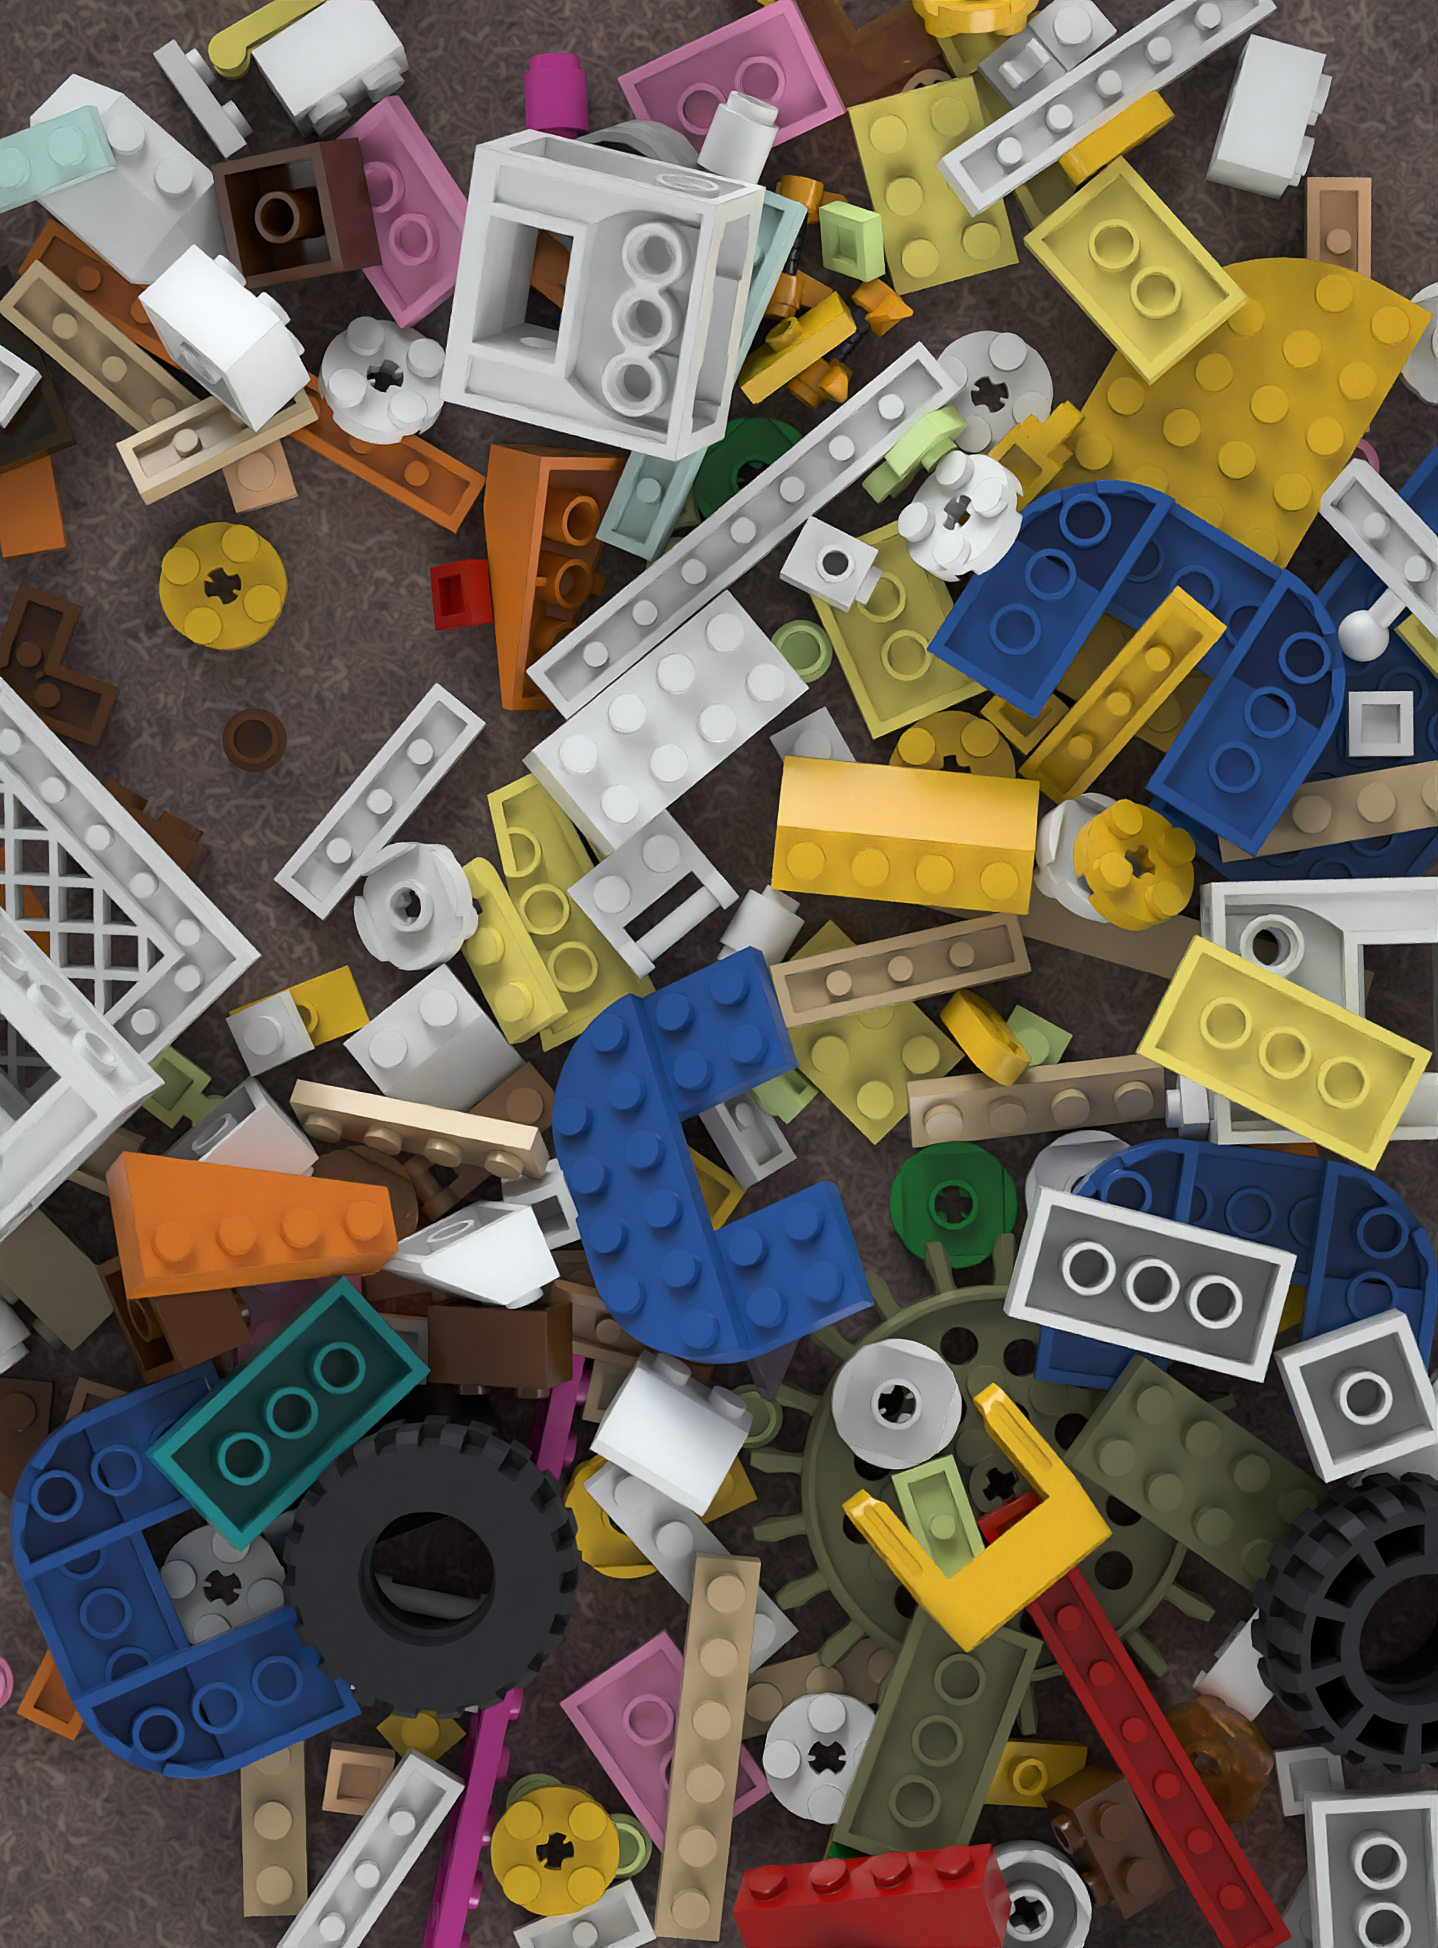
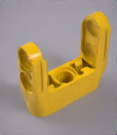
(1017, 1563)

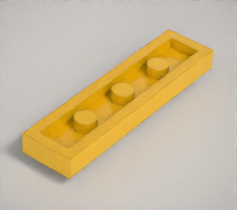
(1123, 697)

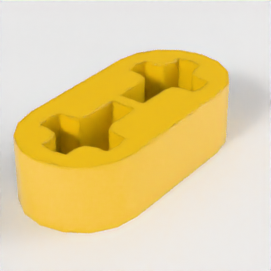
(1116, 137)
(985, 1037)

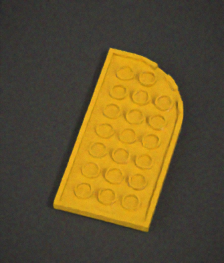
(1245, 426)

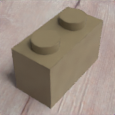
(55, 1279)

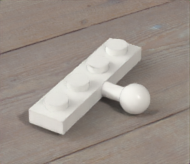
(1396, 549)

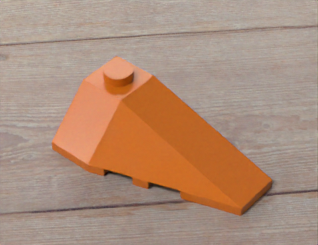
(542, 552)

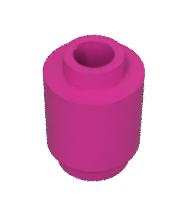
(556, 95)

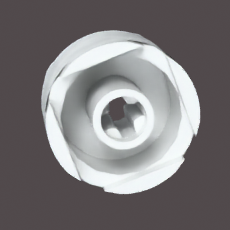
(1047, 1875)

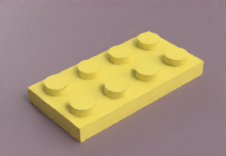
(1284, 1052)

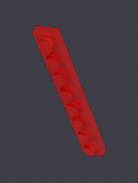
(1147, 1752)

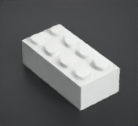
(665, 724)
(1149, 1283)
(1373, 1867)

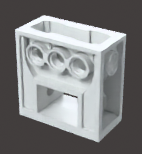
(646, 300)
(1321, 950)
(98, 1085)

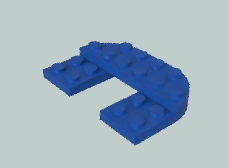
(1121, 555)
(637, 1189)
(1349, 1230)
(112, 1619)

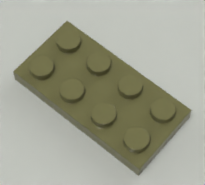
(1193, 1471)
(935, 1740)

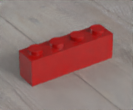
(878, 1902)

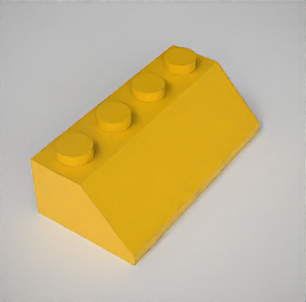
(906, 835)

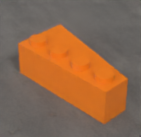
(235, 1226)

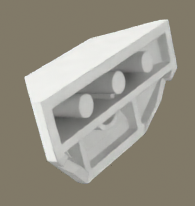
(147, 206)

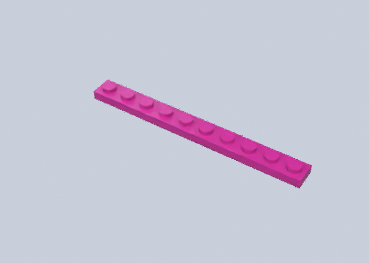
(483, 1753)

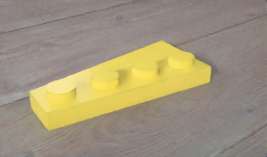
(540, 863)

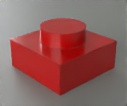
(461, 595)

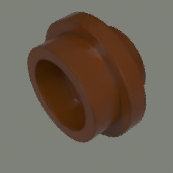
(254, 740)

